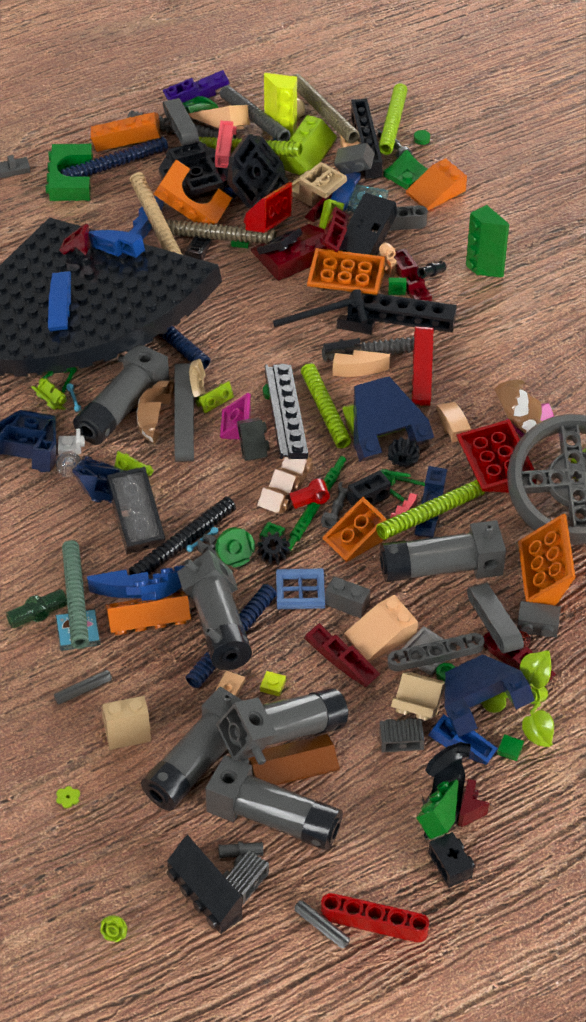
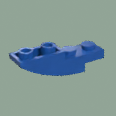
(159, 587)

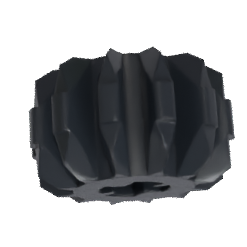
(403, 452)
(265, 548)

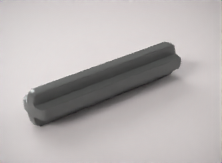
(82, 687)
(322, 924)

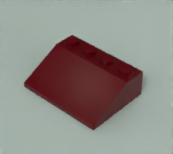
(297, 255)

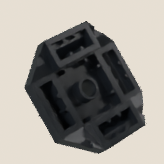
(254, 170)
(203, 176)

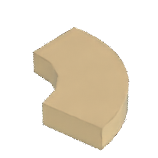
(197, 376)

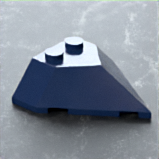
(93, 478)

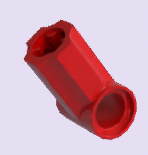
(315, 492)

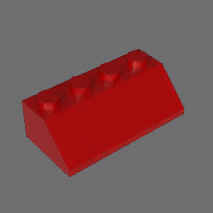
(270, 210)

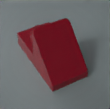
(78, 239)
(472, 807)

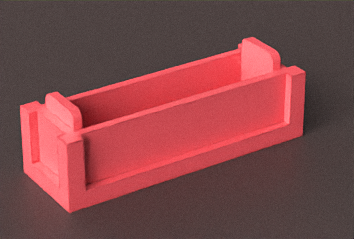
(224, 143)

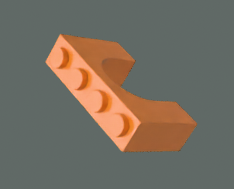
(172, 193)

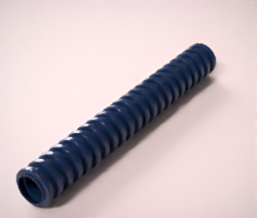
(119, 158)
(185, 346)
(248, 616)

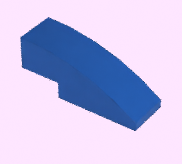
(117, 242)
(115, 583)
(444, 733)

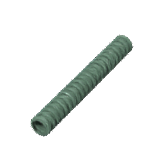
(75, 595)

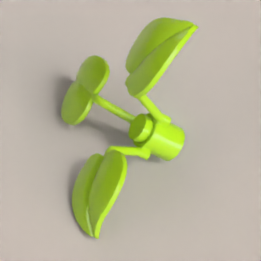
(540, 725)

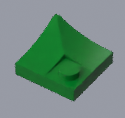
(199, 103)
(405, 170)

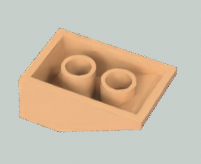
(237, 113)
(382, 629)

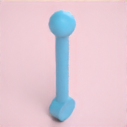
(70, 387)
(213, 531)

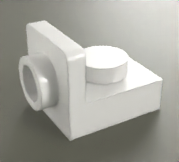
(71, 443)

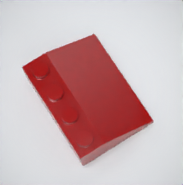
(489, 454)

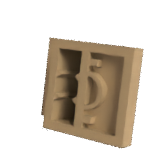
(317, 184)
(419, 695)

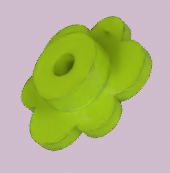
(68, 797)

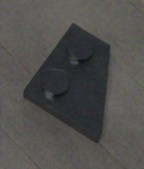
(281, 242)

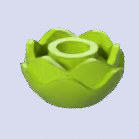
(108, 931)

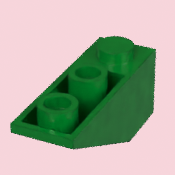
(440, 811)

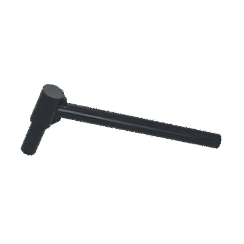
(355, 300)

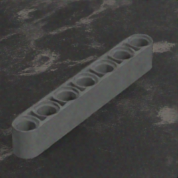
(184, 415)

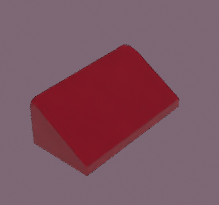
(316, 211)

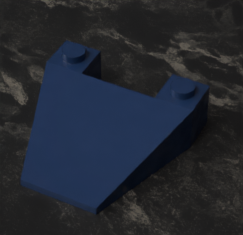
(383, 409)
(30, 437)
(480, 681)

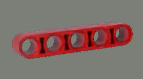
(422, 366)
(383, 925)

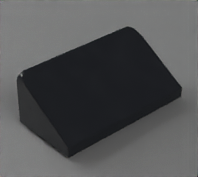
(354, 324)

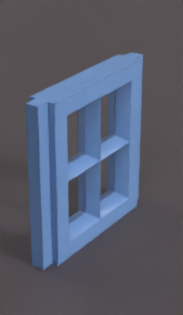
(300, 603)

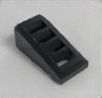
(198, 248)

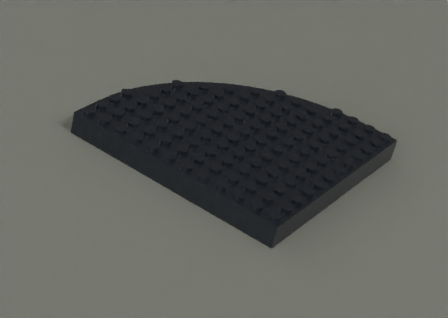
(112, 301)

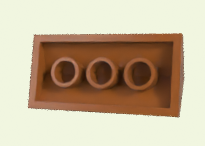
(296, 760)

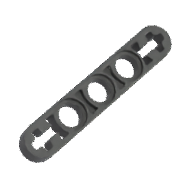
(429, 658)

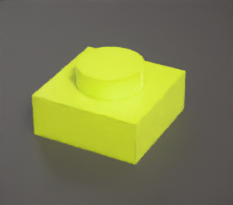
(273, 683)

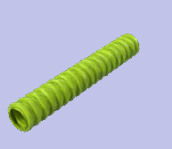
(325, 406)

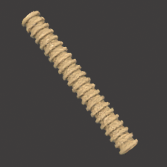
(153, 213)

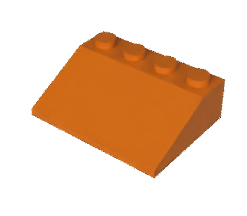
(346, 271)
(547, 562)

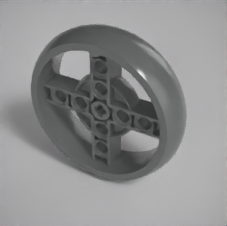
(520, 482)

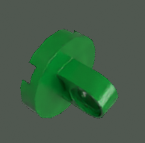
(235, 546)

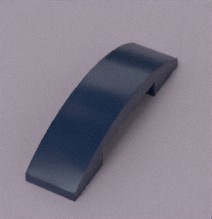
(433, 488)

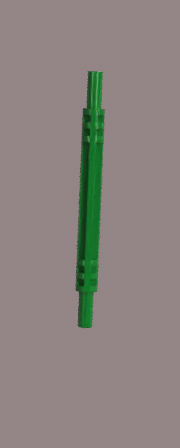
(312, 508)

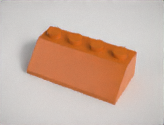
(125, 131)
(142, 614)

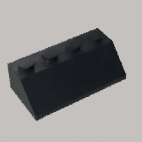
(205, 885)

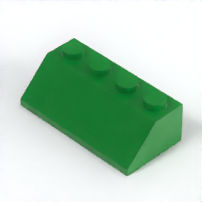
(487, 242)

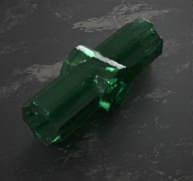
(36, 608)

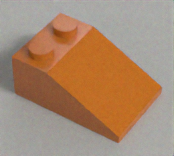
(438, 184)
(355, 531)

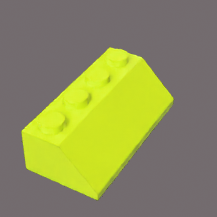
(281, 100)

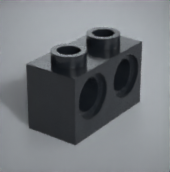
(373, 488)

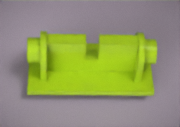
(44, 391)
(215, 397)
(126, 463)

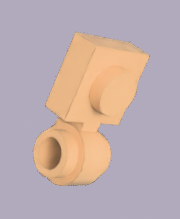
(388, 251)

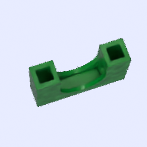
(66, 187)

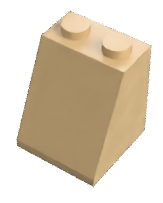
(126, 722)

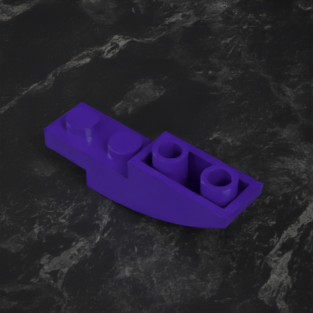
(204, 87)

